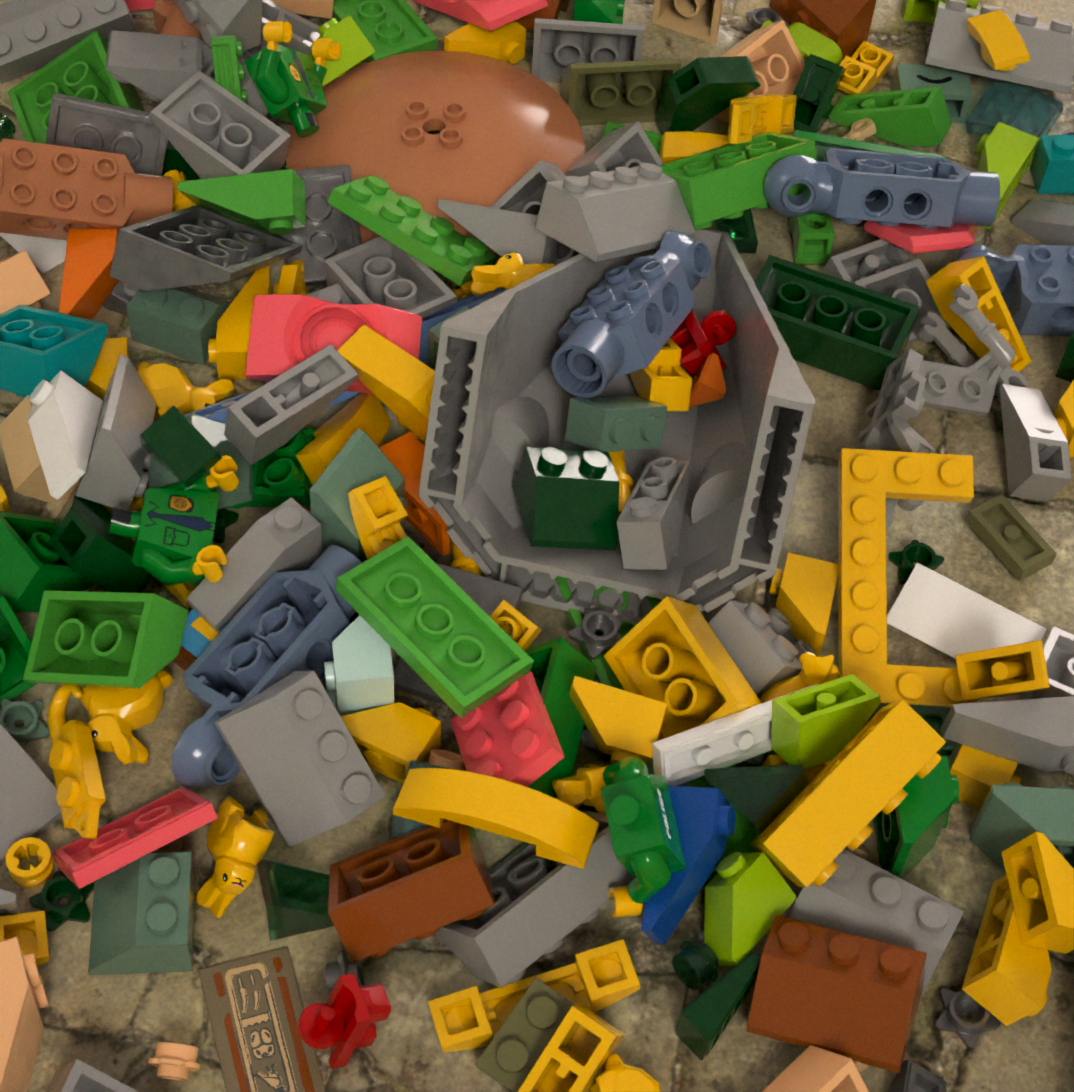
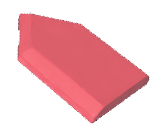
(921, 240)

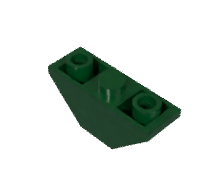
(703, 91)
(87, 547)

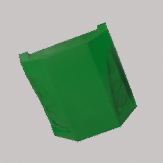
(281, 475)

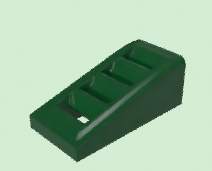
(709, 1014)

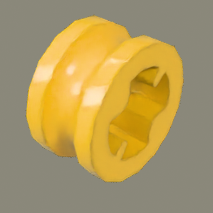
(24, 849)

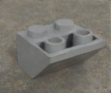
(759, 643)

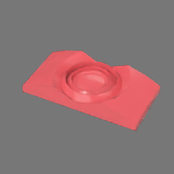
(485, 13)
(297, 326)

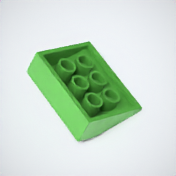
(74, 73)

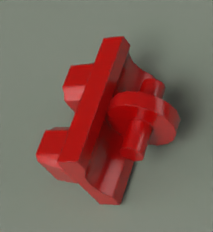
(700, 339)
(344, 1019)

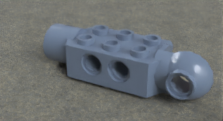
(884, 189)
(1034, 285)
(630, 315)
(276, 632)

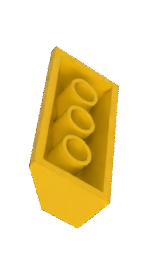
(849, 794)

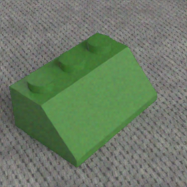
(103, 638)

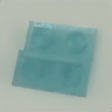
(1015, 107)

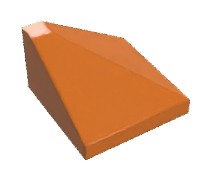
(708, 382)

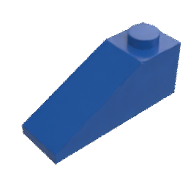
(703, 824)

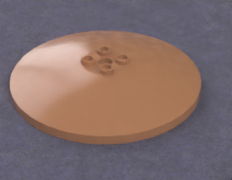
(489, 119)

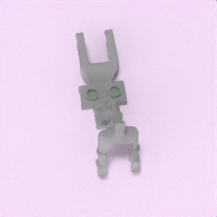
(919, 383)

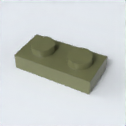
(1010, 537)
(524, 1036)

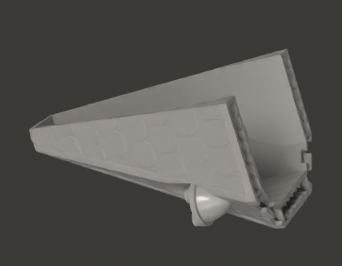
(500, 396)

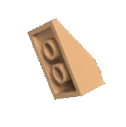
(20, 1016)

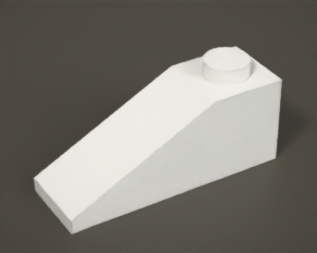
(63, 430)

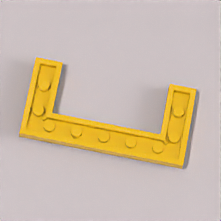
(863, 486)

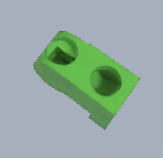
(812, 238)

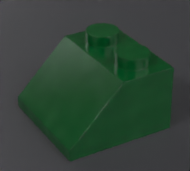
(568, 498)

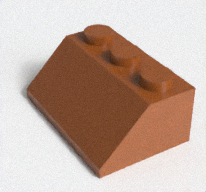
(839, 20)
(408, 888)
(837, 992)

